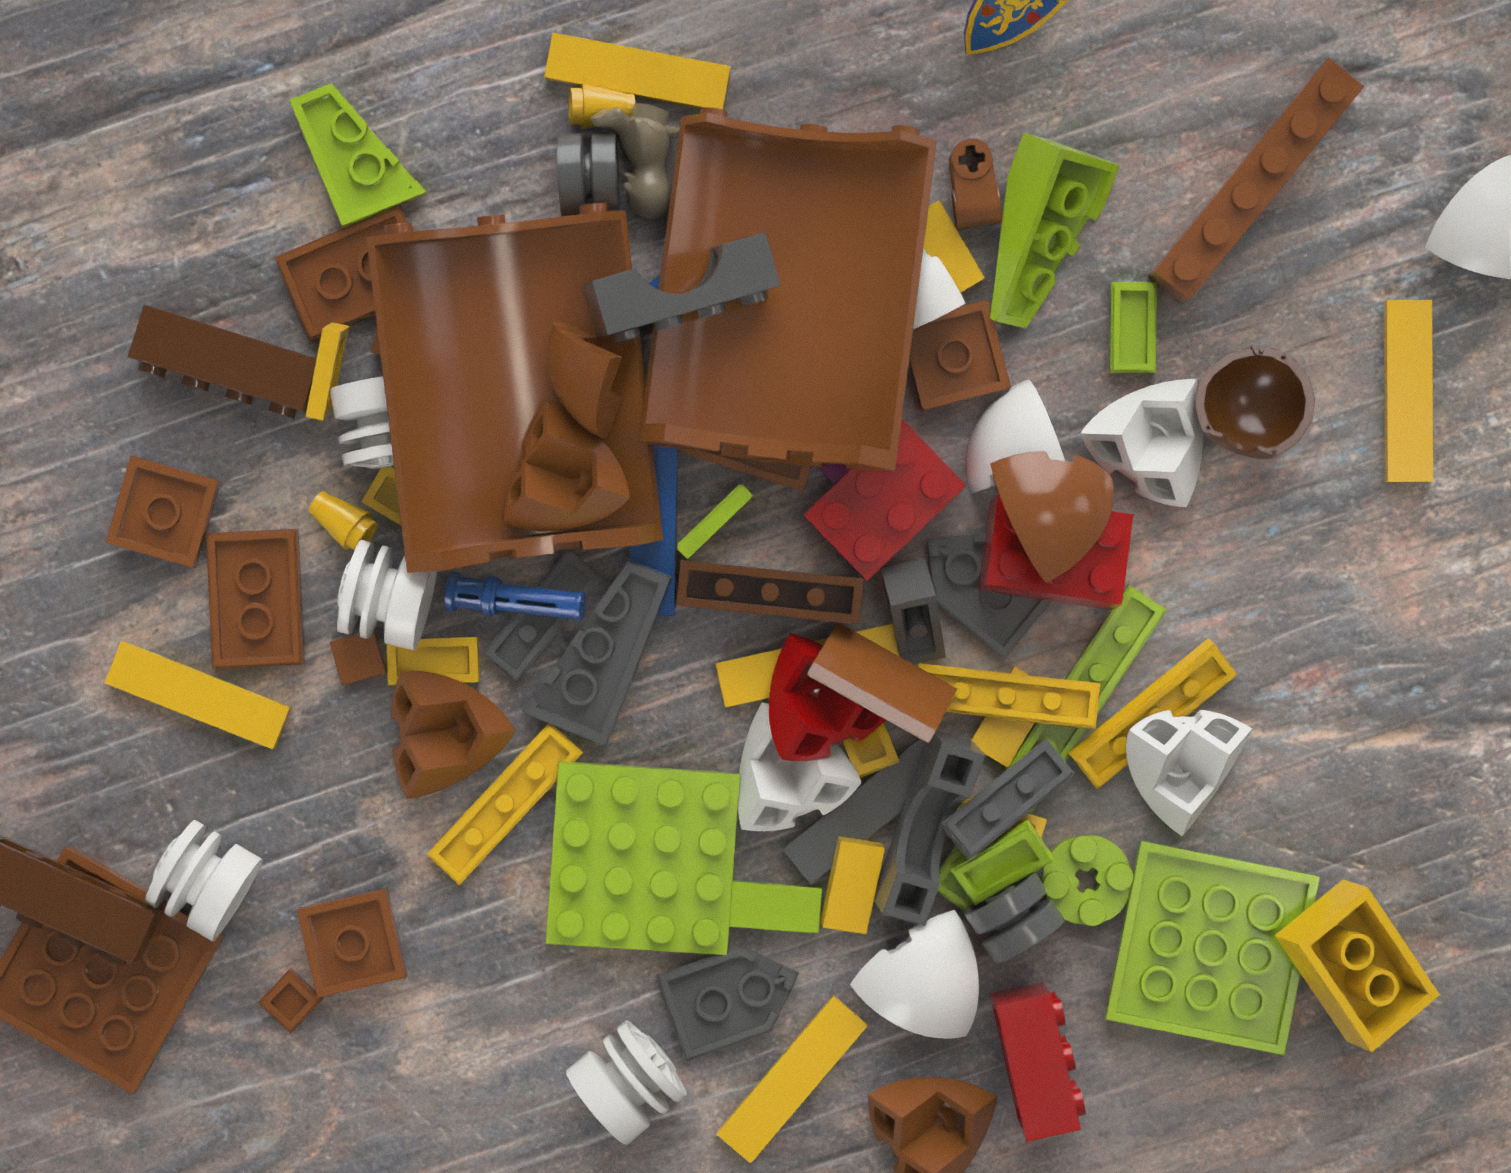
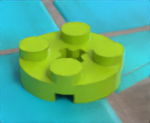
(1112, 875)

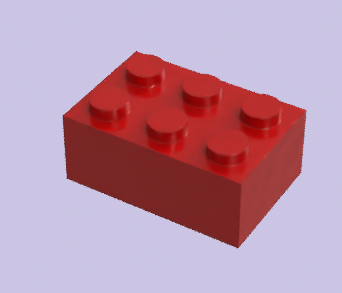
(877, 512)
(1091, 582)
(1037, 1061)

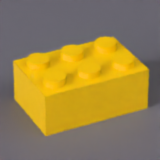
(1357, 965)

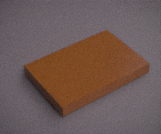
(333, 274)
(255, 598)
(882, 682)

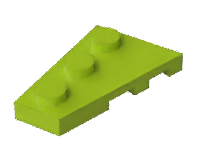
(350, 158)

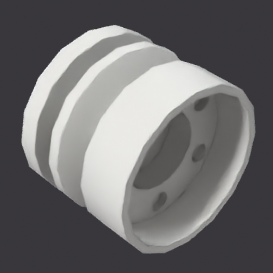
(367, 405)
(384, 595)
(203, 880)
(621, 1086)

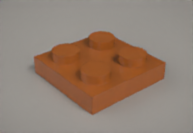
(957, 357)
(163, 511)
(352, 942)

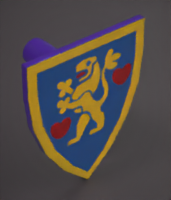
(1004, 22)

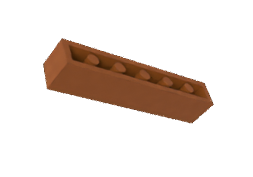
(1255, 181)

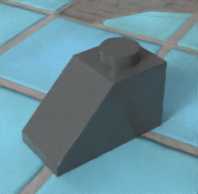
(913, 611)

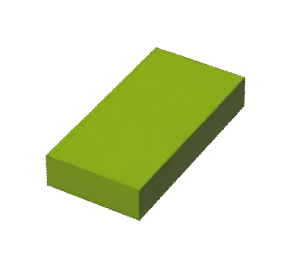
(1132, 327)
(714, 521)
(1002, 862)
(775, 906)

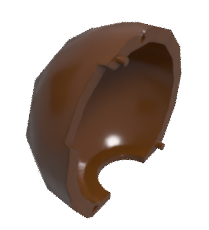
(1255, 402)

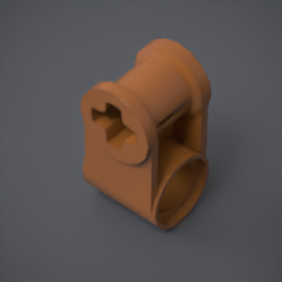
(975, 193)

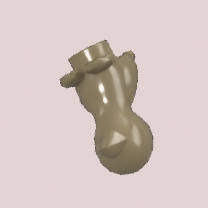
(646, 145)

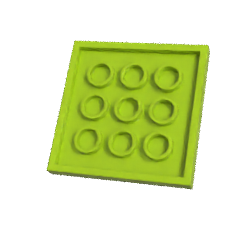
(642, 858)
(1203, 947)

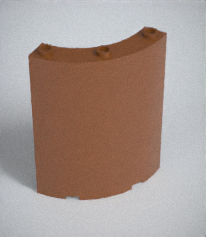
(828, 354)
(468, 372)

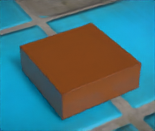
(358, 658)
(290, 1000)

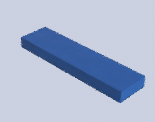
(662, 553)

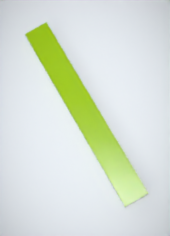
(1101, 662)

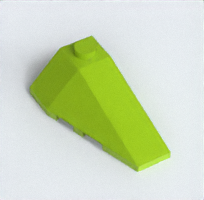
(1045, 207)

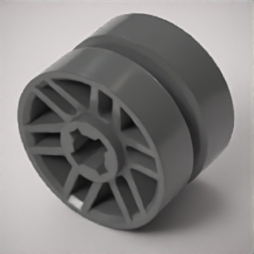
(588, 174)
(1015, 918)

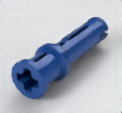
(494, 596)

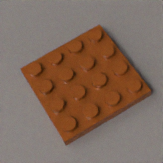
(97, 1010)

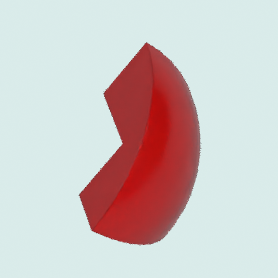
(805, 713)

